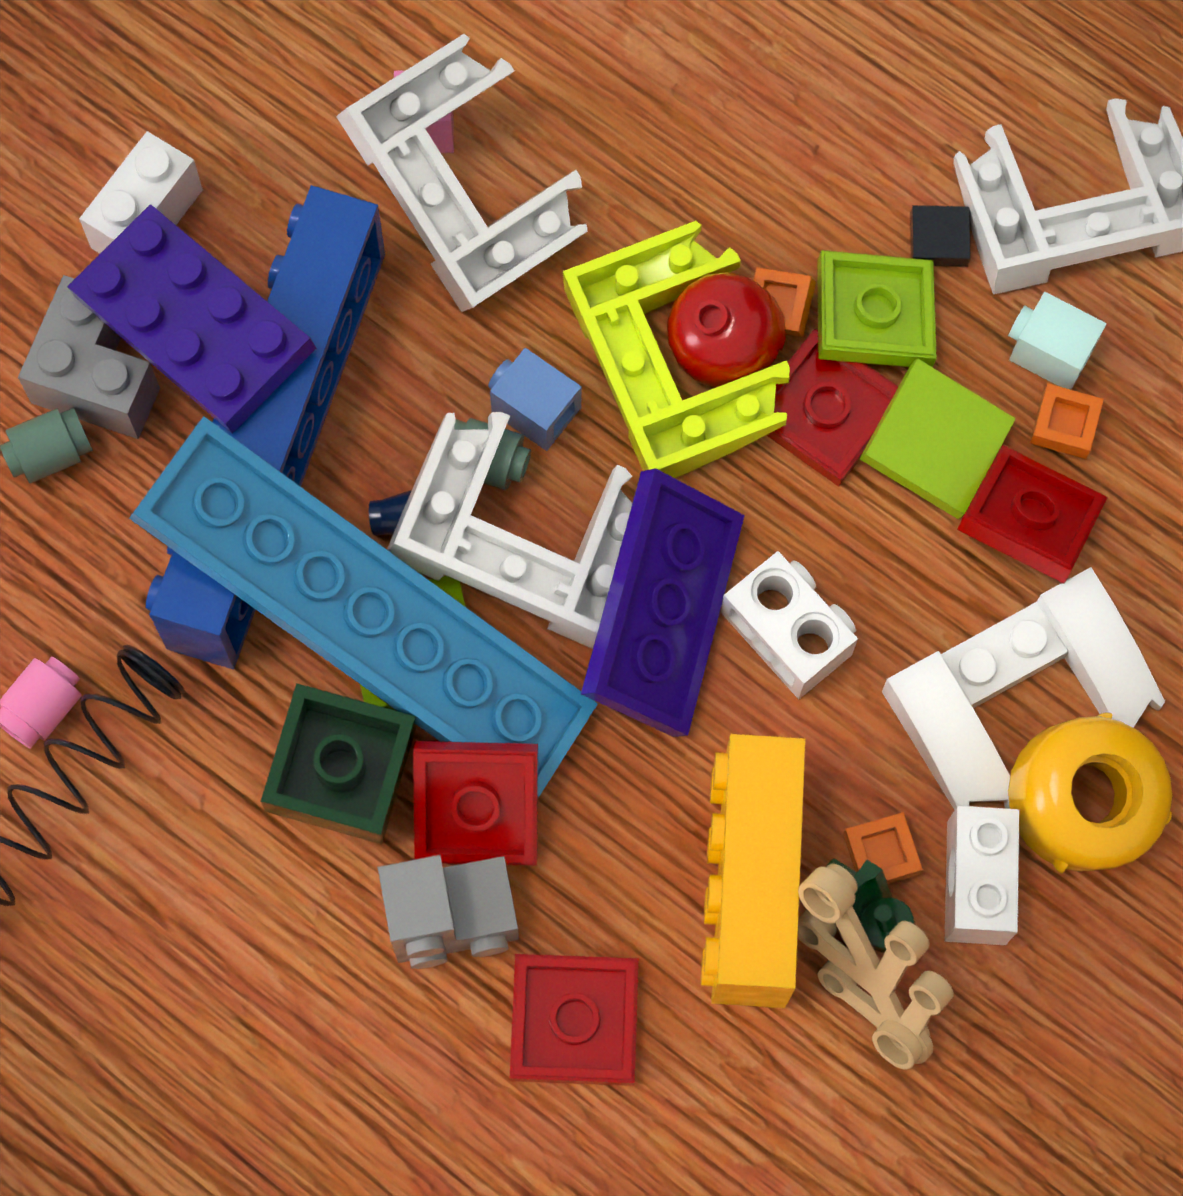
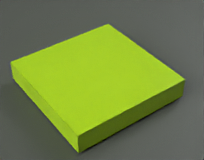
(875, 309)
(937, 438)

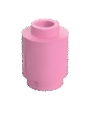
(38, 701)

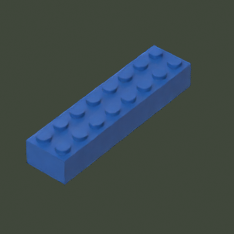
(324, 292)

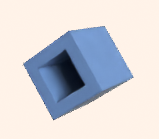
(535, 397)

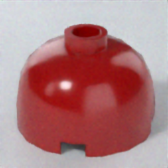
(725, 328)

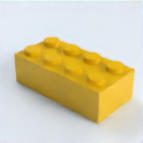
(758, 871)

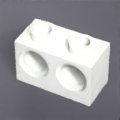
(776, 632)

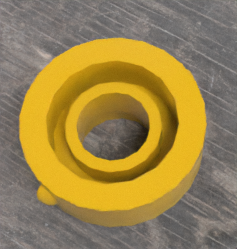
(1047, 814)

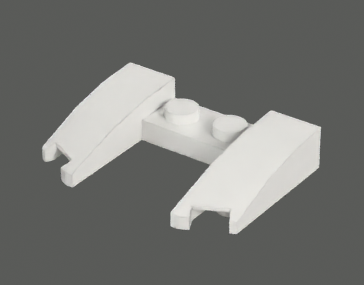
(392, 134)
(1025, 244)
(443, 537)
(1066, 622)

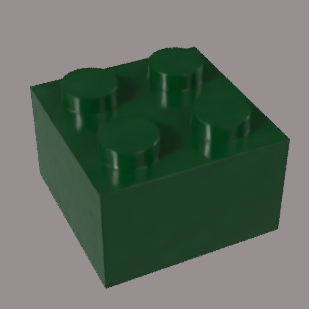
(338, 763)

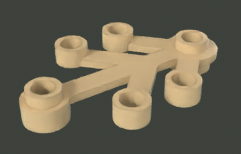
(900, 1034)

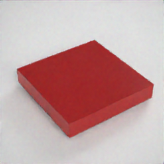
(829, 410)
(1032, 514)
(476, 801)
(574, 1019)

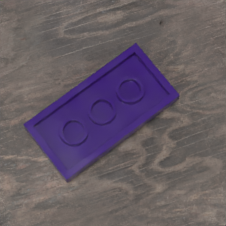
(192, 318)
(663, 604)

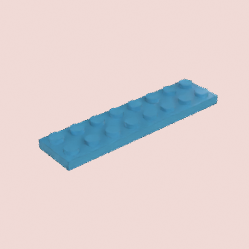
(356, 601)

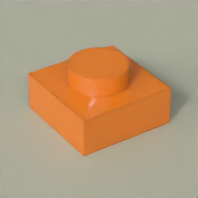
(793, 295)
(1066, 421)
(885, 844)

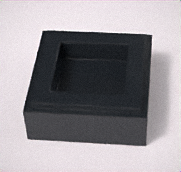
(940, 234)

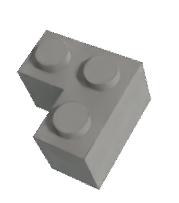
(79, 368)
(447, 909)

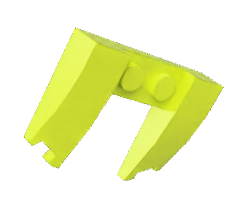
(610, 306)

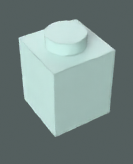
(1054, 340)

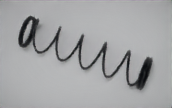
(150, 672)

